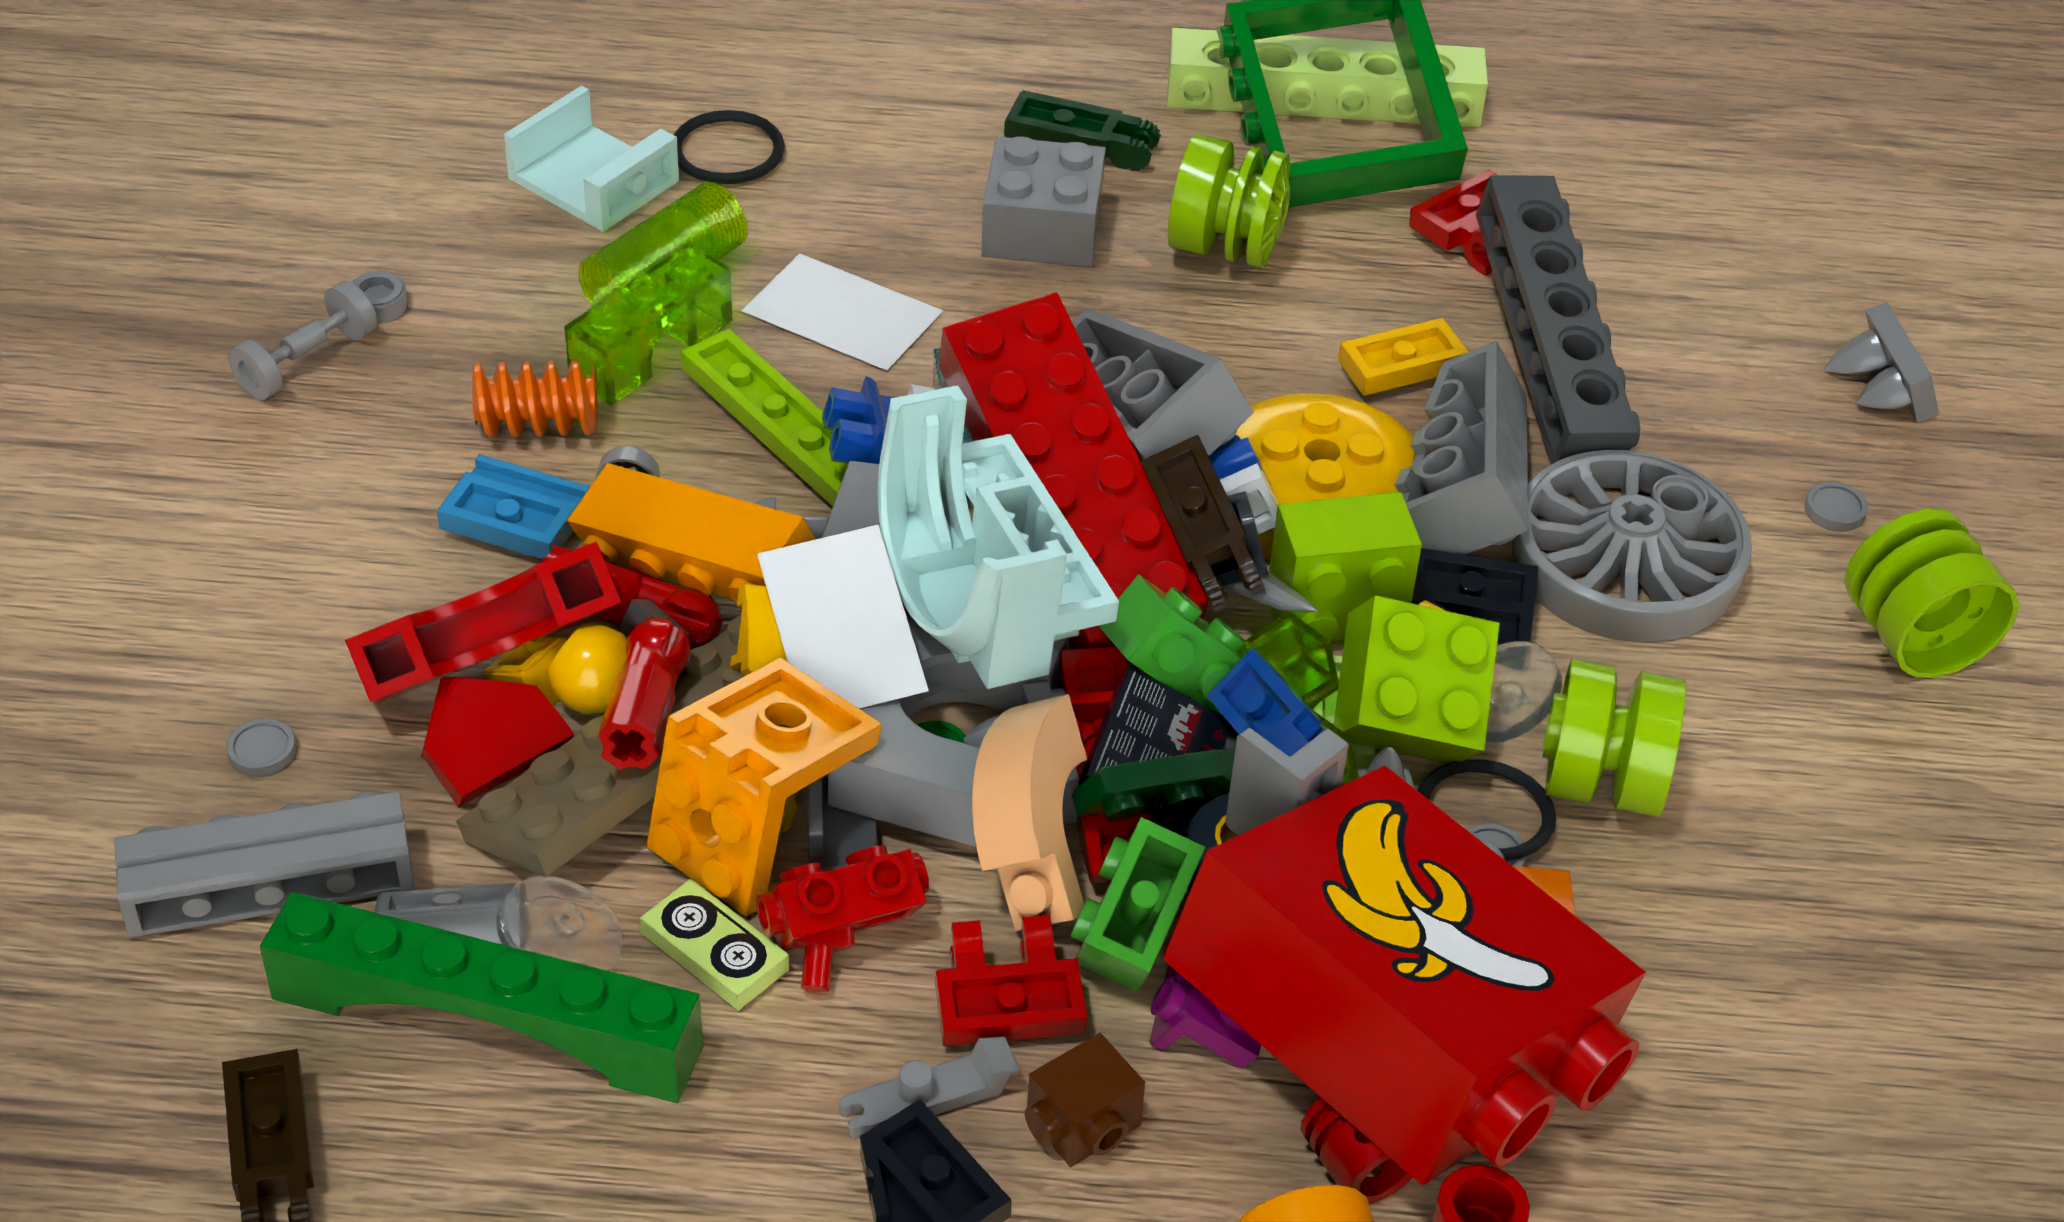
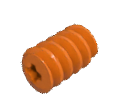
(535, 399)

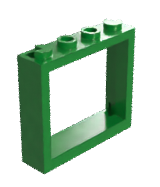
(1357, 173)

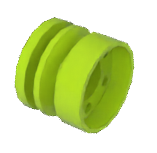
(1229, 201)
(1931, 593)

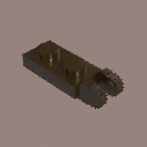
(1201, 516)
(268, 1133)

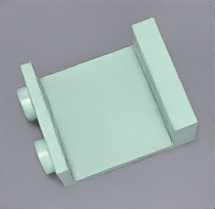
(585, 168)

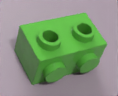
(1171, 641)
(1139, 904)

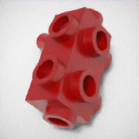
(827, 907)

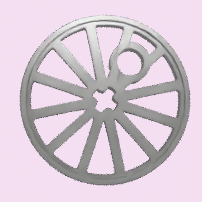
(1635, 538)

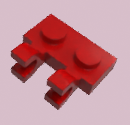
(1452, 221)
(1009, 1000)

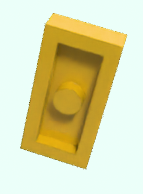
(1399, 355)

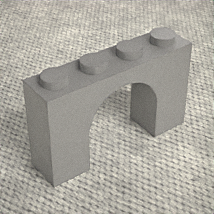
(916, 775)

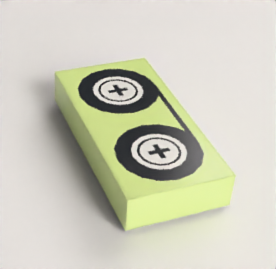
(714, 944)

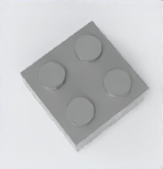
(1043, 201)

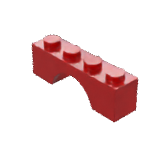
(483, 624)

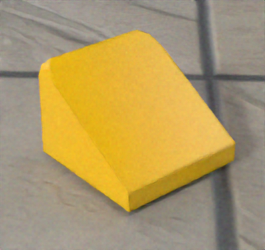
(528, 665)

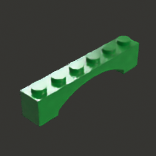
(619, 1024)

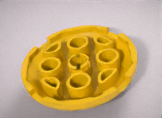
(1325, 448)

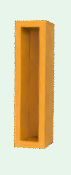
(682, 531)

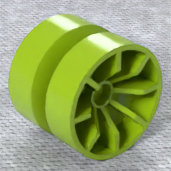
(1594, 734)

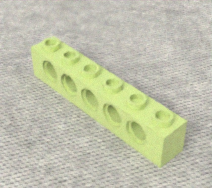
(1322, 77)

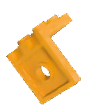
(741, 768)

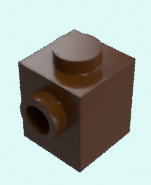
(1084, 1101)

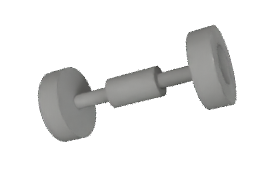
(258, 370)

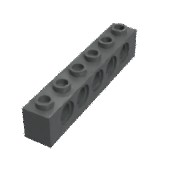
(1555, 318)

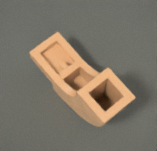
(1020, 807)

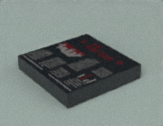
(1152, 723)

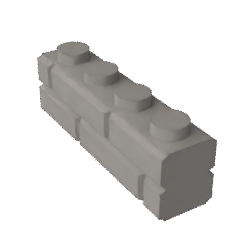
(253, 862)

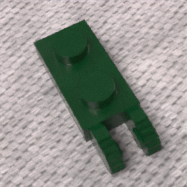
(1064, 121)
(1174, 780)

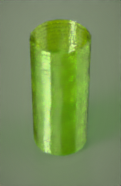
(702, 217)

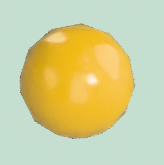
(588, 668)

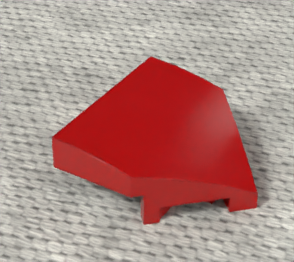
(488, 733)

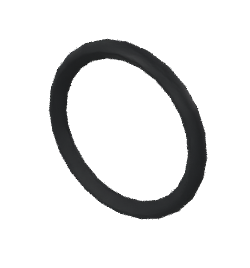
(735, 116)
(1510, 773)

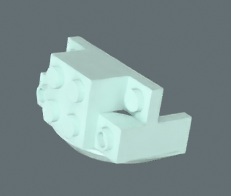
(991, 584)

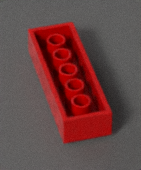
(1035, 381)

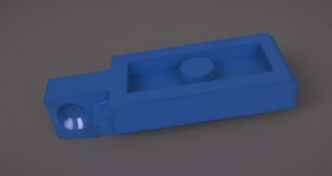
(1261, 699)

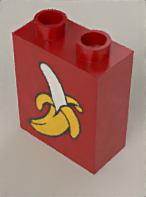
(1407, 974)

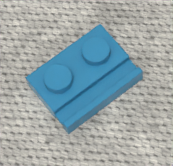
(511, 507)

